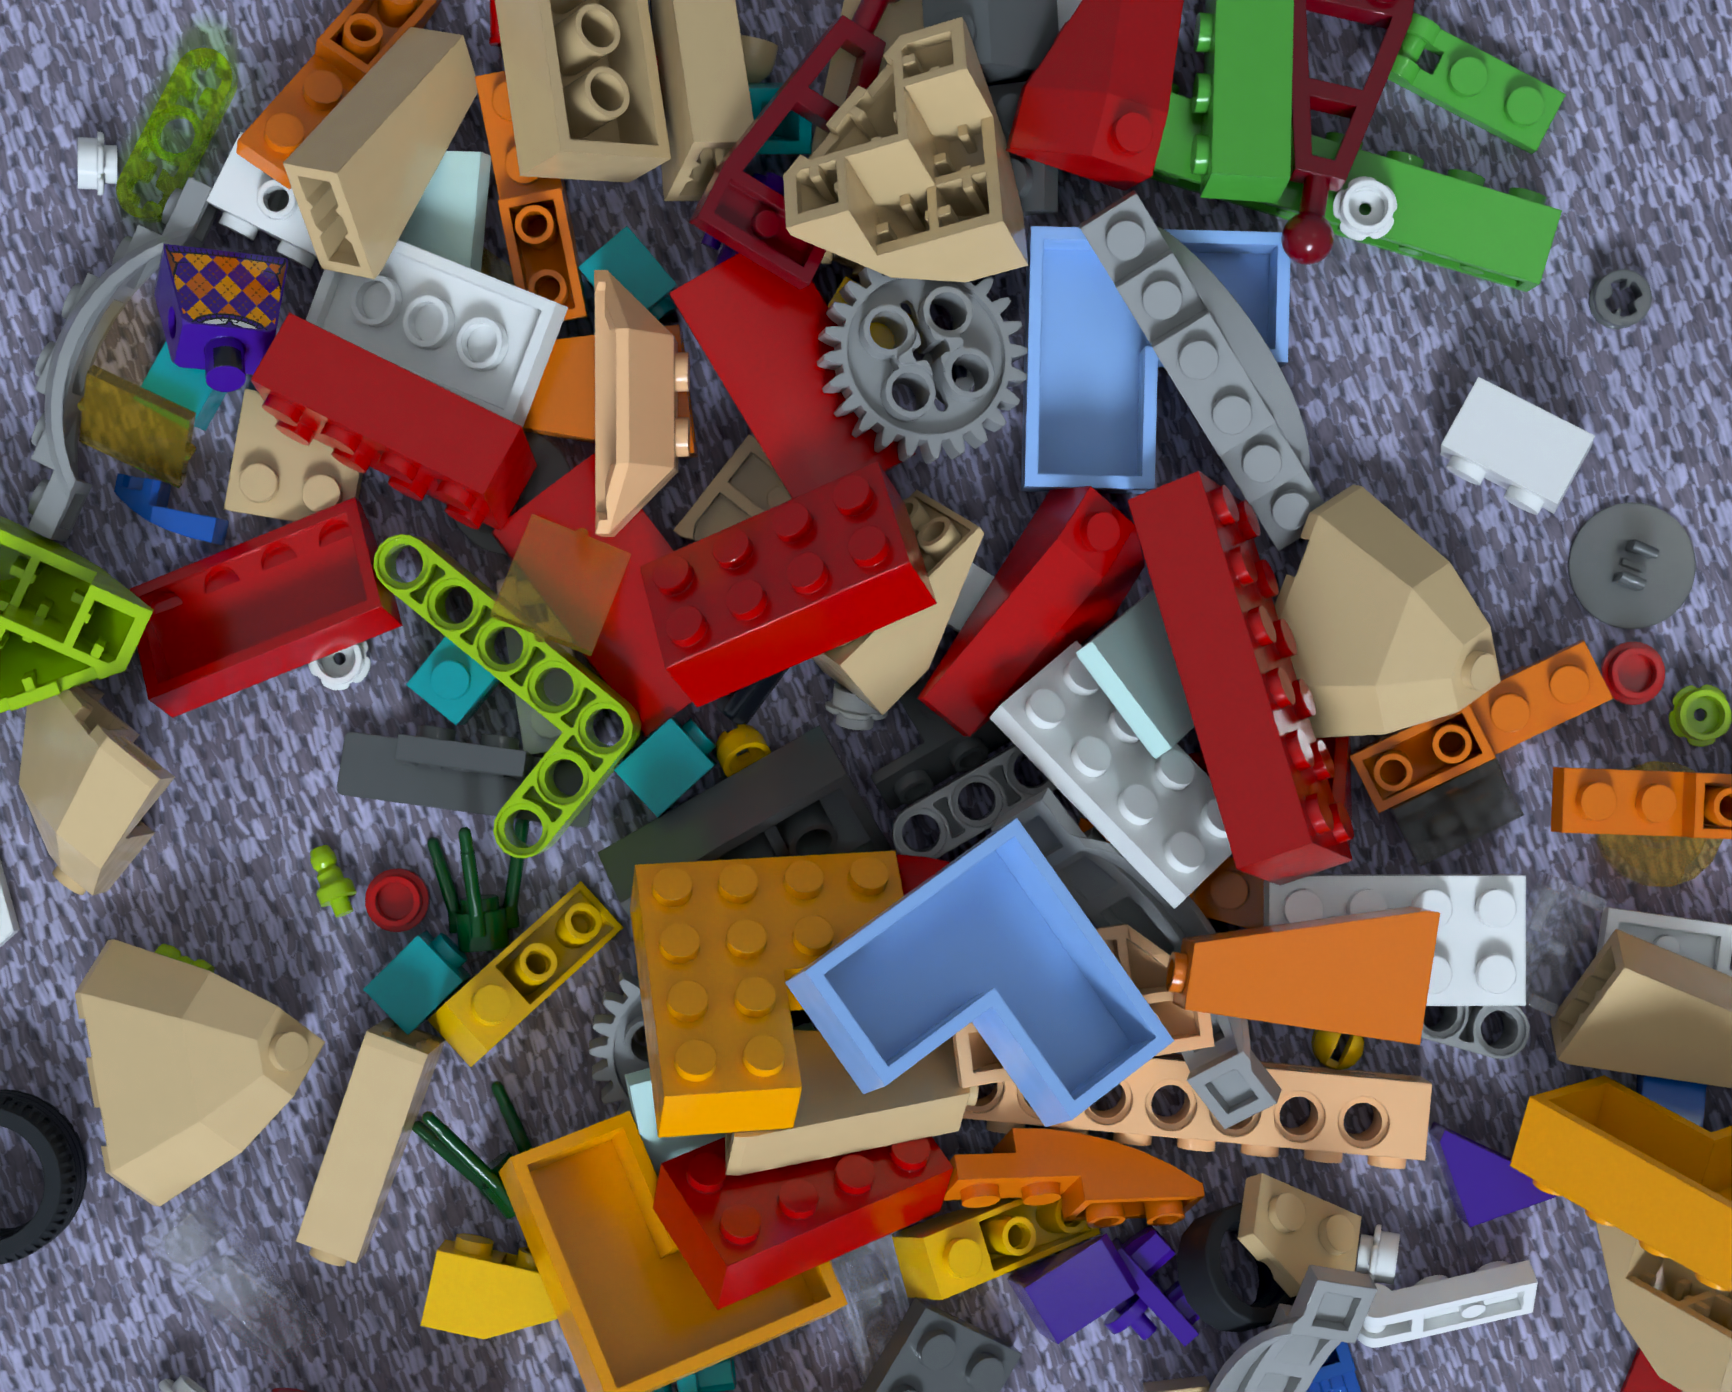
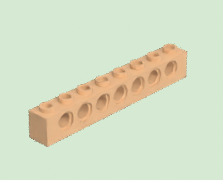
(1395, 1135)

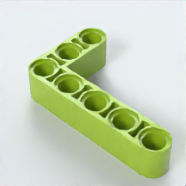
(526, 679)

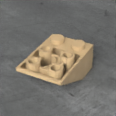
(893, 658)

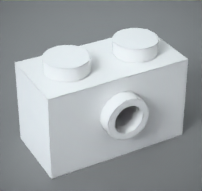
(257, 203)
(1515, 447)

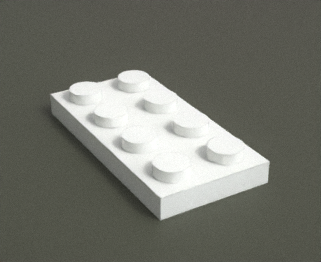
(446, 326)
(1148, 808)
(1479, 928)

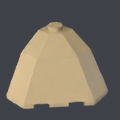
(914, 169)
(1381, 623)
(87, 787)
(182, 1066)
(1670, 1314)

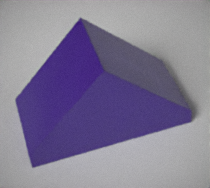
(1481, 1178)
(1073, 1287)

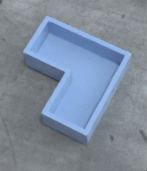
(1095, 370)
(991, 947)

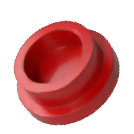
(1633, 672)
(397, 900)

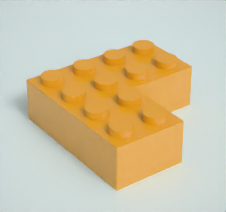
(714, 972)
(1635, 1171)
(617, 1275)

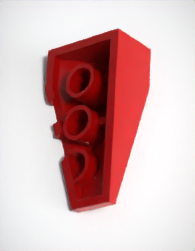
(1102, 92)
(1050, 591)

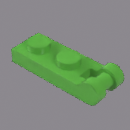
(1476, 86)

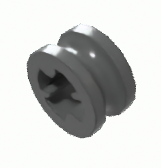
(1637, 308)

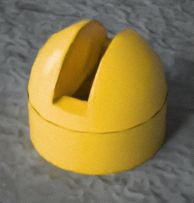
(736, 740)
(1325, 1044)

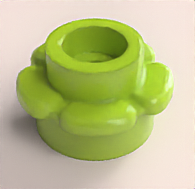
(1716, 720)

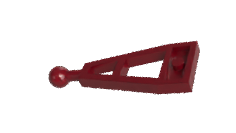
(746, 211)
(1309, 235)

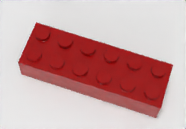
(1241, 680)

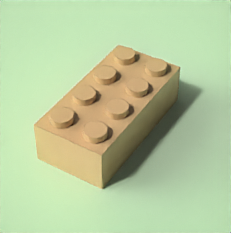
(583, 88)

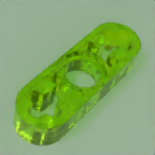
(166, 110)

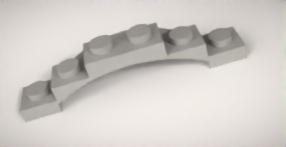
(1213, 361)
(64, 364)
(1114, 893)
(1301, 1336)

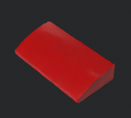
(766, 355)
(263, 609)
(627, 647)

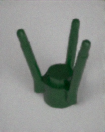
(478, 917)
(466, 1162)

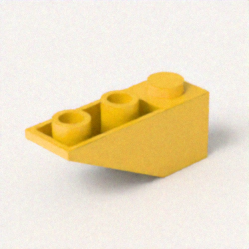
(525, 974)
(981, 1244)
(484, 1290)

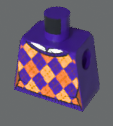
(219, 310)

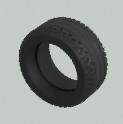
(62, 1166)

